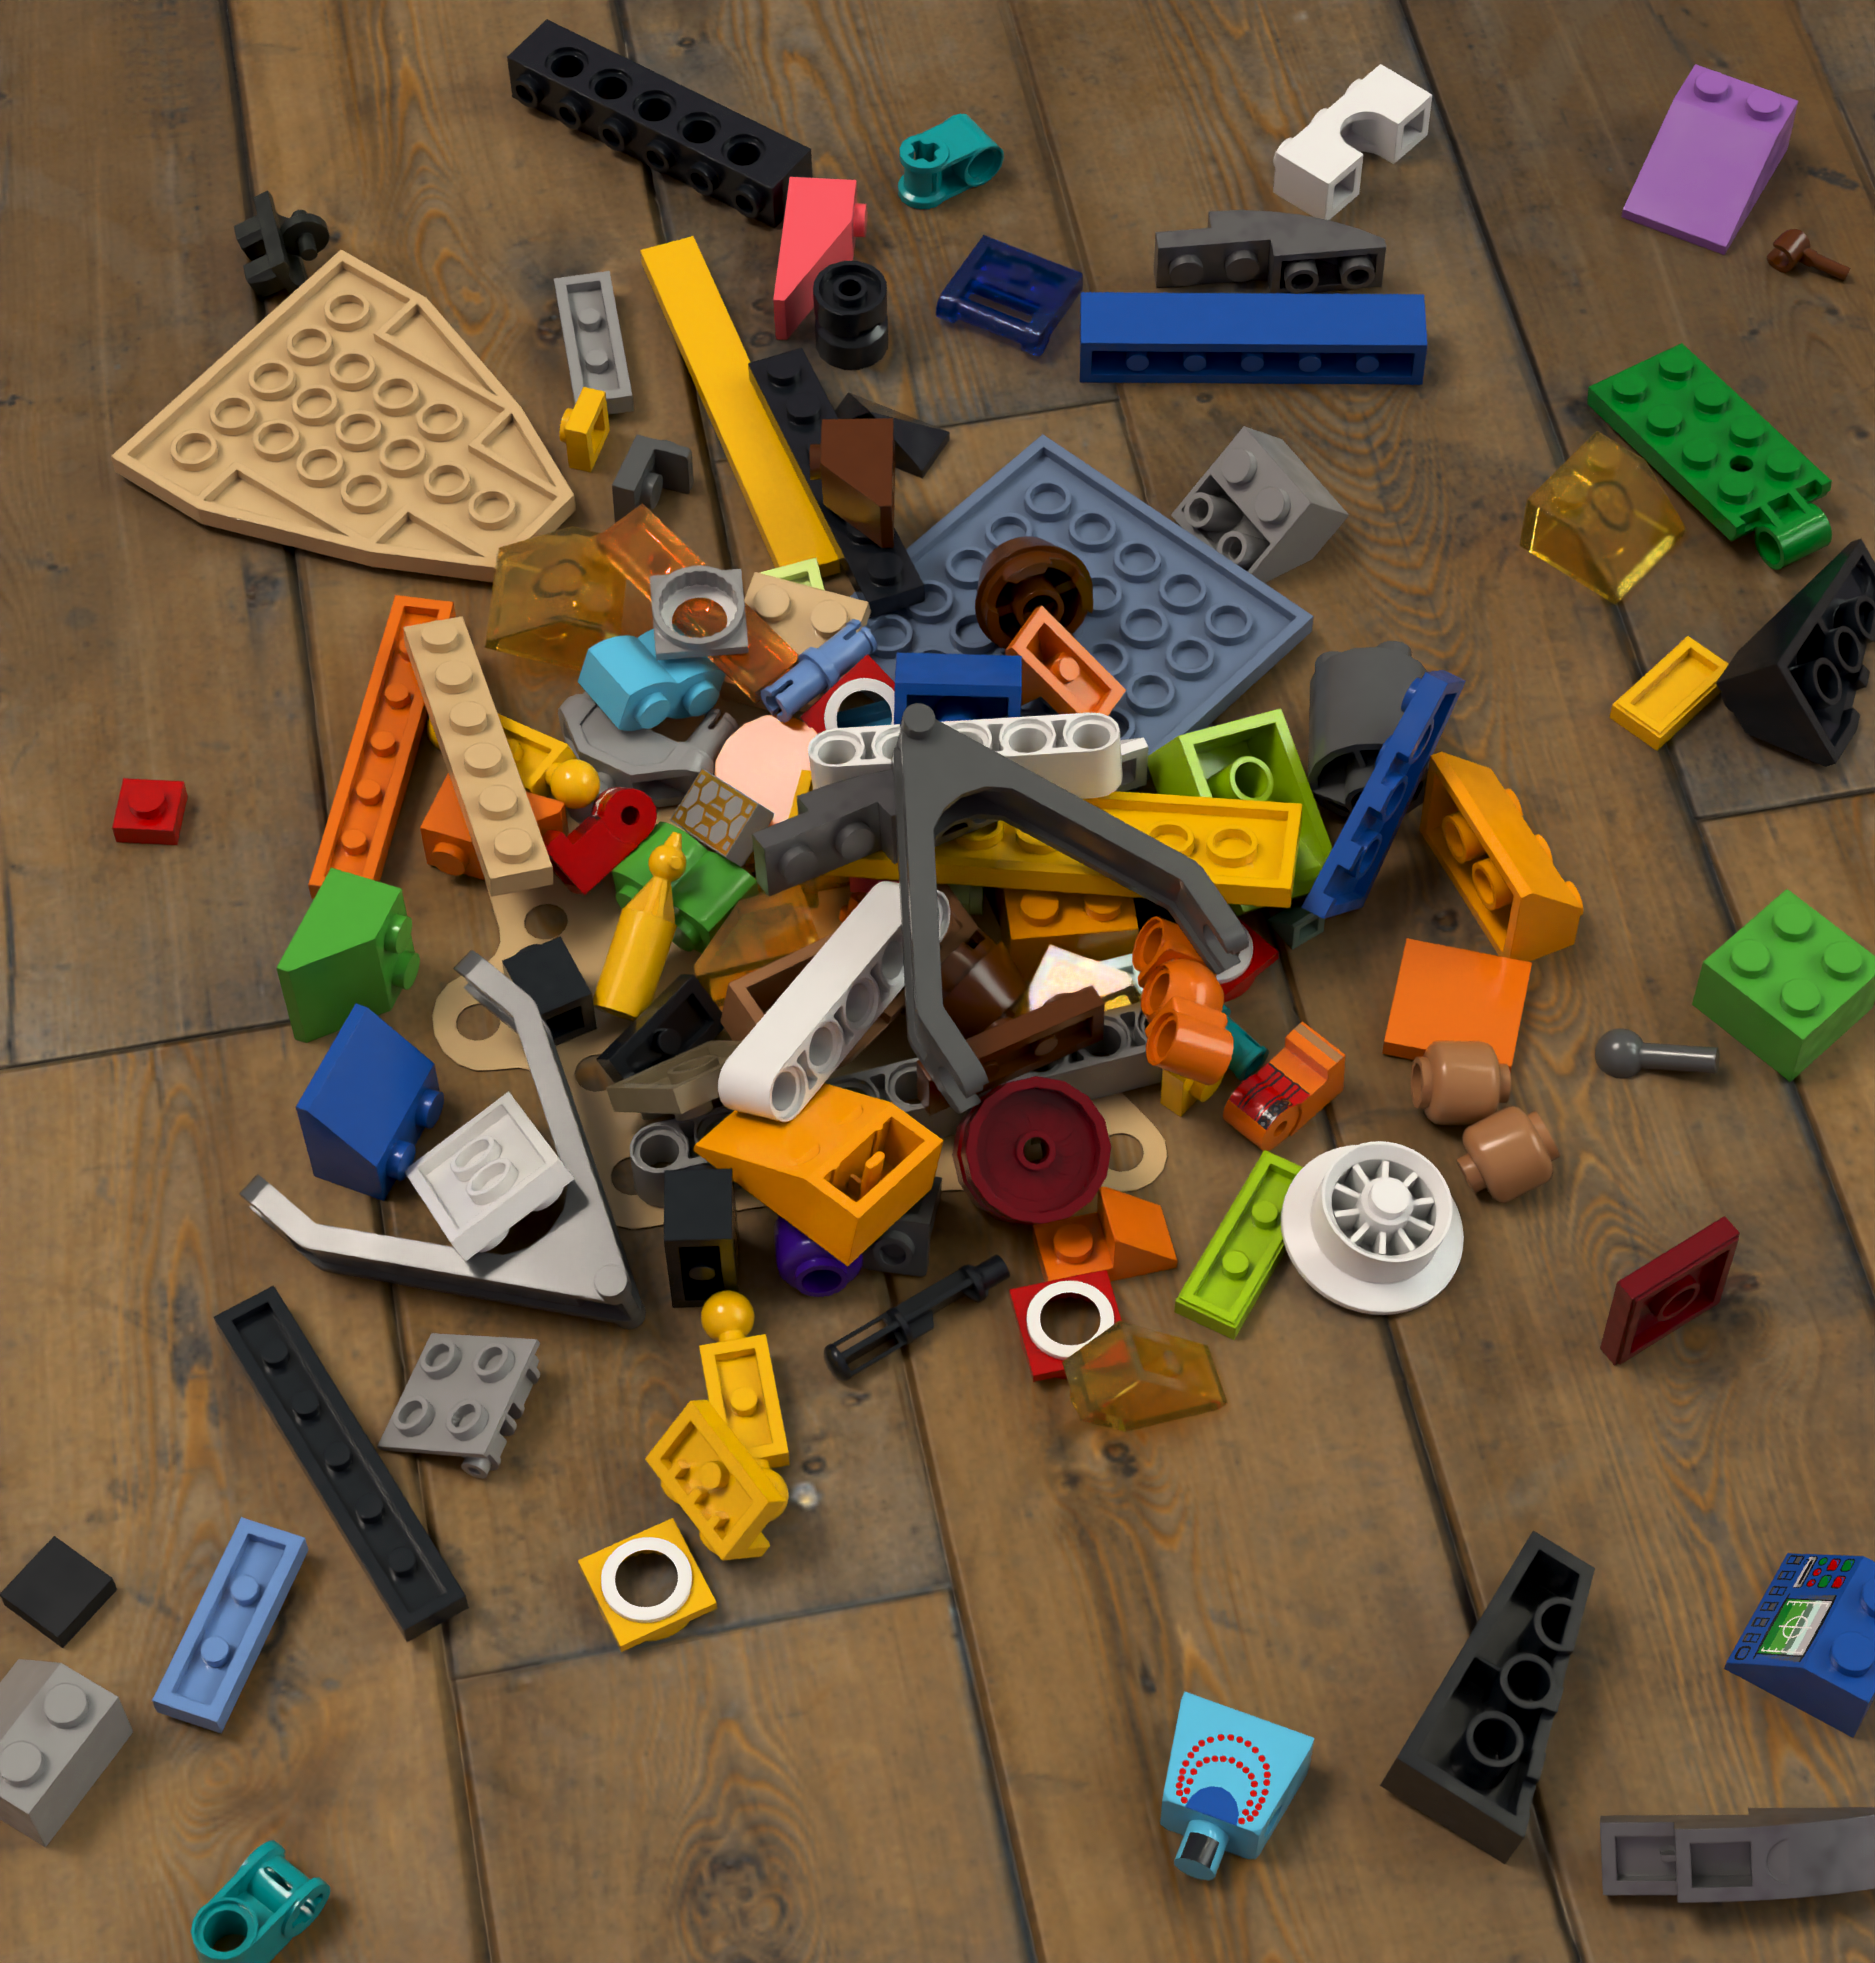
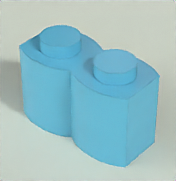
(643, 691)

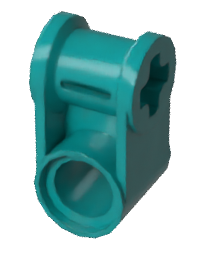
(946, 162)
(265, 1903)

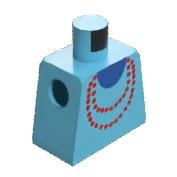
(1228, 1782)

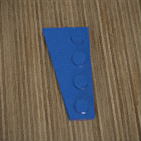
(1386, 797)

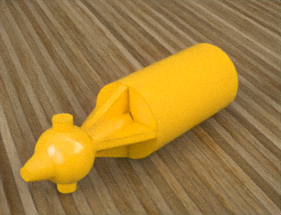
(642, 938)

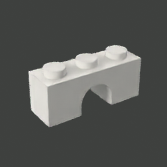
(1324, 161)

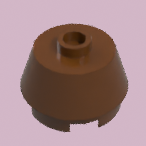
(1025, 576)
(980, 984)

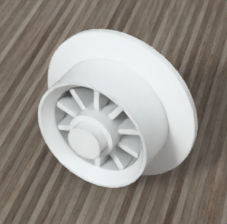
(1373, 1228)

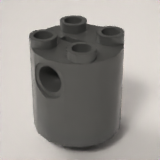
(1351, 716)

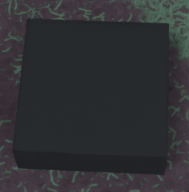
(58, 1591)

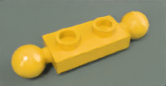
(546, 765)
(743, 1383)

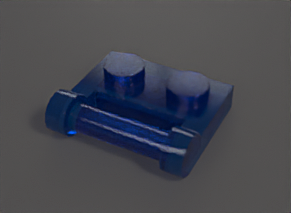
(1015, 281)

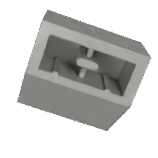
(1261, 507)

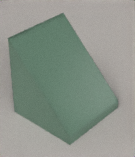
(1296, 925)

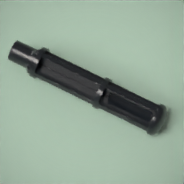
(915, 1315)

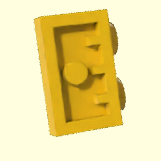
(716, 1482)

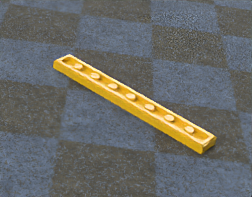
(741, 424)

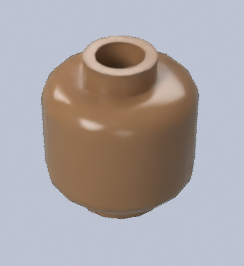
(1459, 1082)
(1507, 1154)

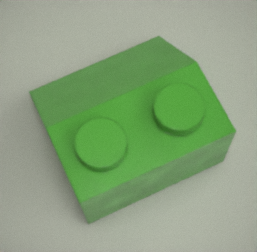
(347, 952)

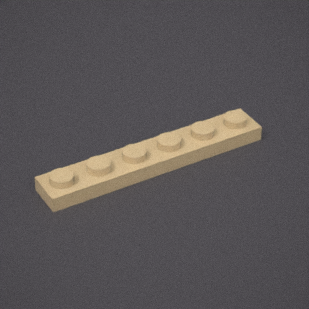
(478, 757)

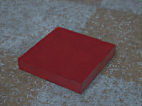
(1669, 1291)

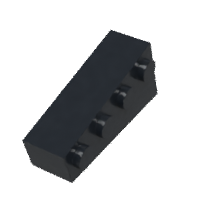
(1490, 1720)

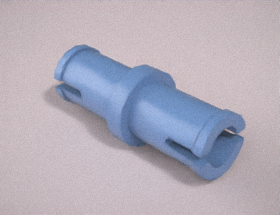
(818, 670)

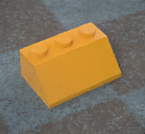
(1497, 860)

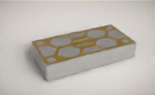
(721, 817)

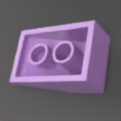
(1711, 159)

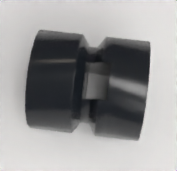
(851, 315)

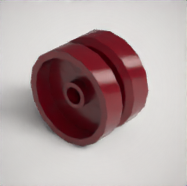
(992, 1158)

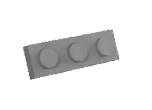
(594, 338)

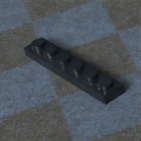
(796, 410)
(341, 1464)

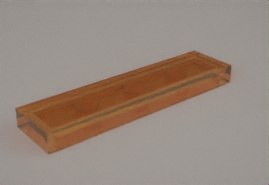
(645, 548)

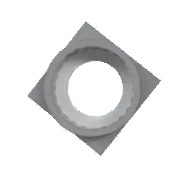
(698, 582)

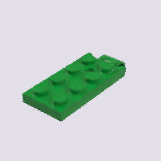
(1699, 432)

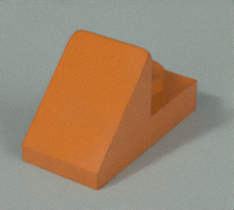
(1061, 669)
(1122, 1236)

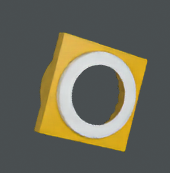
(636, 1624)

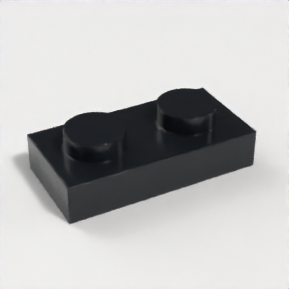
(670, 1026)

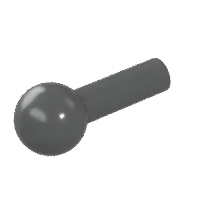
(1624, 1054)

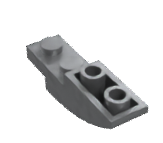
(1286, 248)
(834, 829)
(1740, 1856)

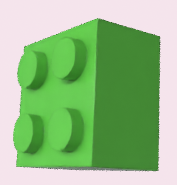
(1787, 984)

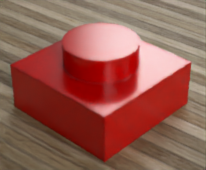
(150, 811)

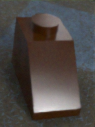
(858, 474)

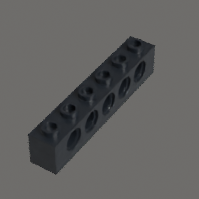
(657, 121)

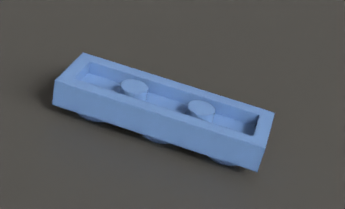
(230, 1625)

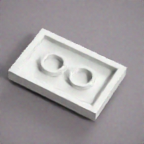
(488, 1177)

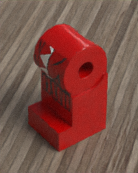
(594, 848)

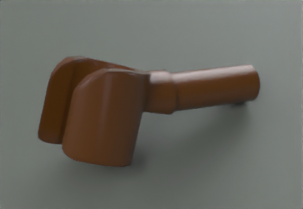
(1794, 247)

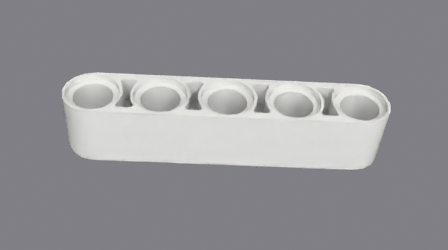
(1067, 749)
(822, 1011)

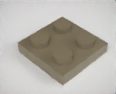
(675, 1086)

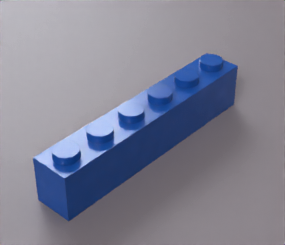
(1252, 338)

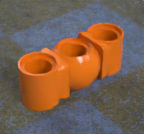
(1181, 1005)

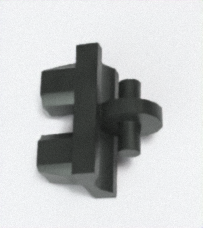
(285, 242)

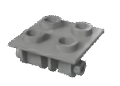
(464, 1399)

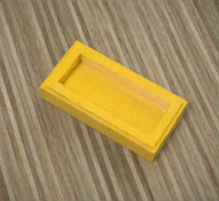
(1670, 693)

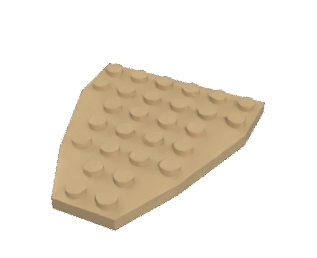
(355, 436)

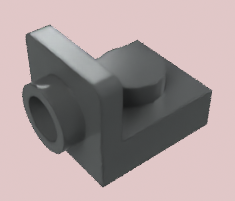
(648, 469)
(907, 1242)

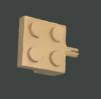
(800, 617)

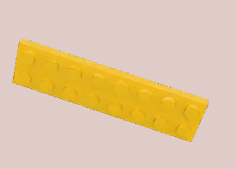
(1239, 843)

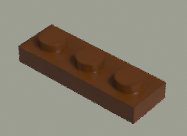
(1027, 1042)

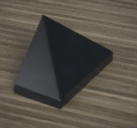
(915, 441)

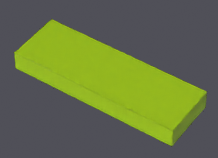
(1241, 1251)

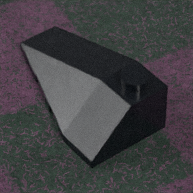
(1805, 664)

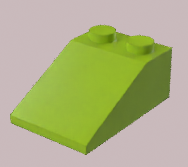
(1247, 762)

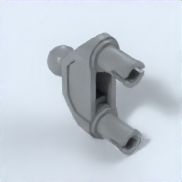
(641, 756)

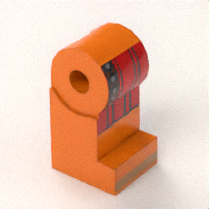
(1287, 1089)

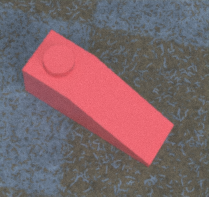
(816, 232)

